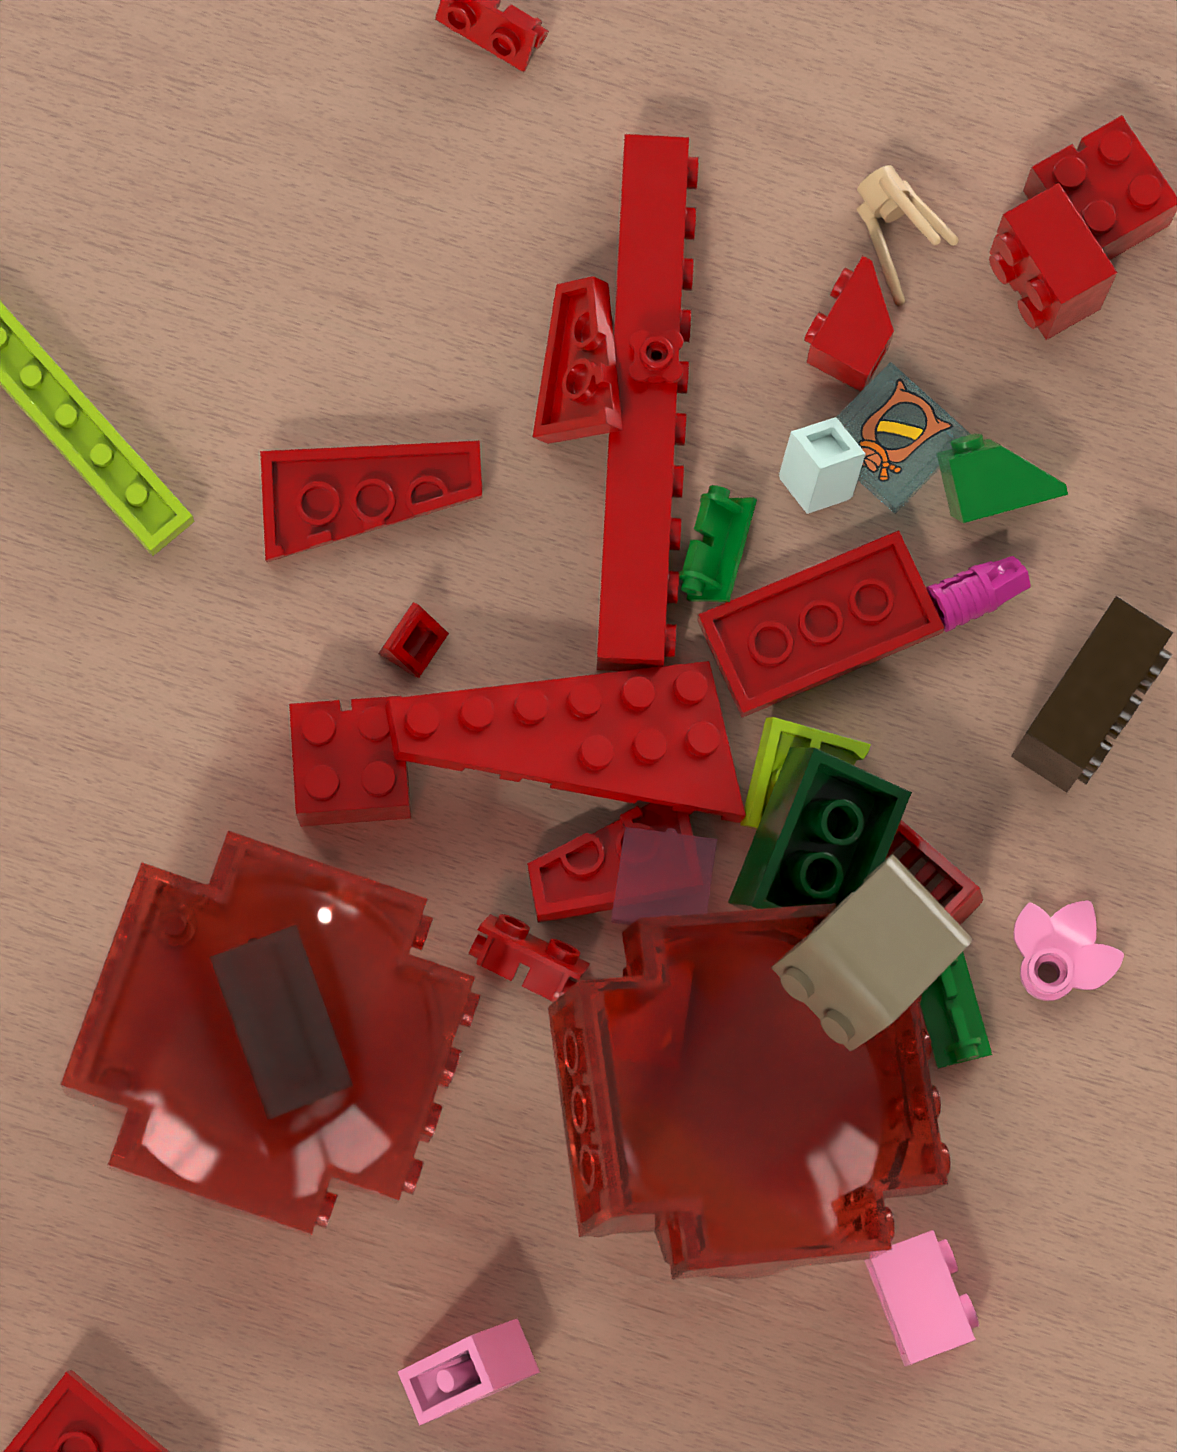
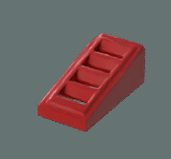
(969, 893)

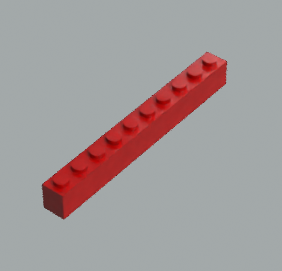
(641, 456)

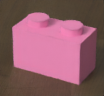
(922, 1298)

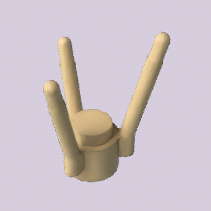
(892, 198)

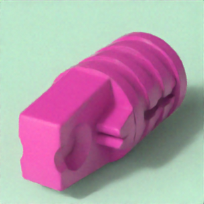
(978, 591)

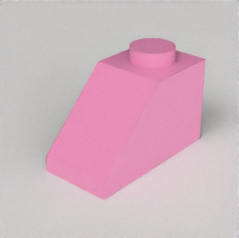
(468, 1371)

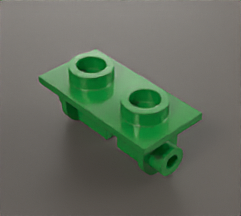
(715, 561)
(954, 1017)

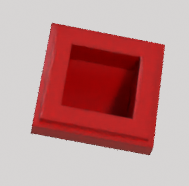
(414, 641)

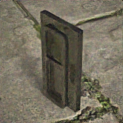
(281, 1021)

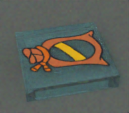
(900, 435)

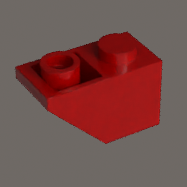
(855, 332)

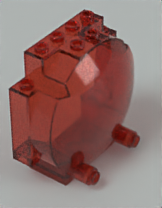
(173, 1065)
(726, 1109)

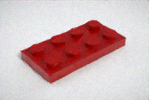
(820, 623)

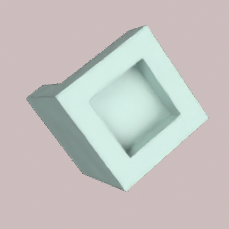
(821, 465)

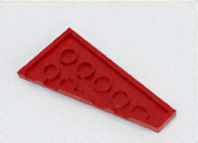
(597, 735)

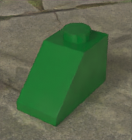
(990, 479)

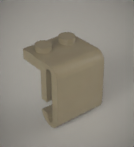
(872, 955)

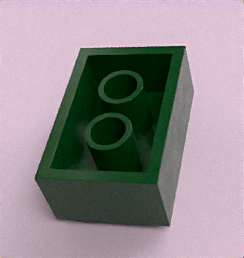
(818, 833)

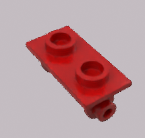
(505, 34)
(512, 945)

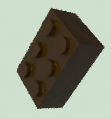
(1095, 696)

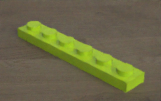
(87, 439)

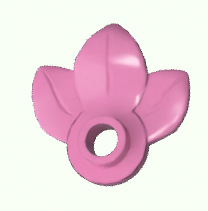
(1068, 946)

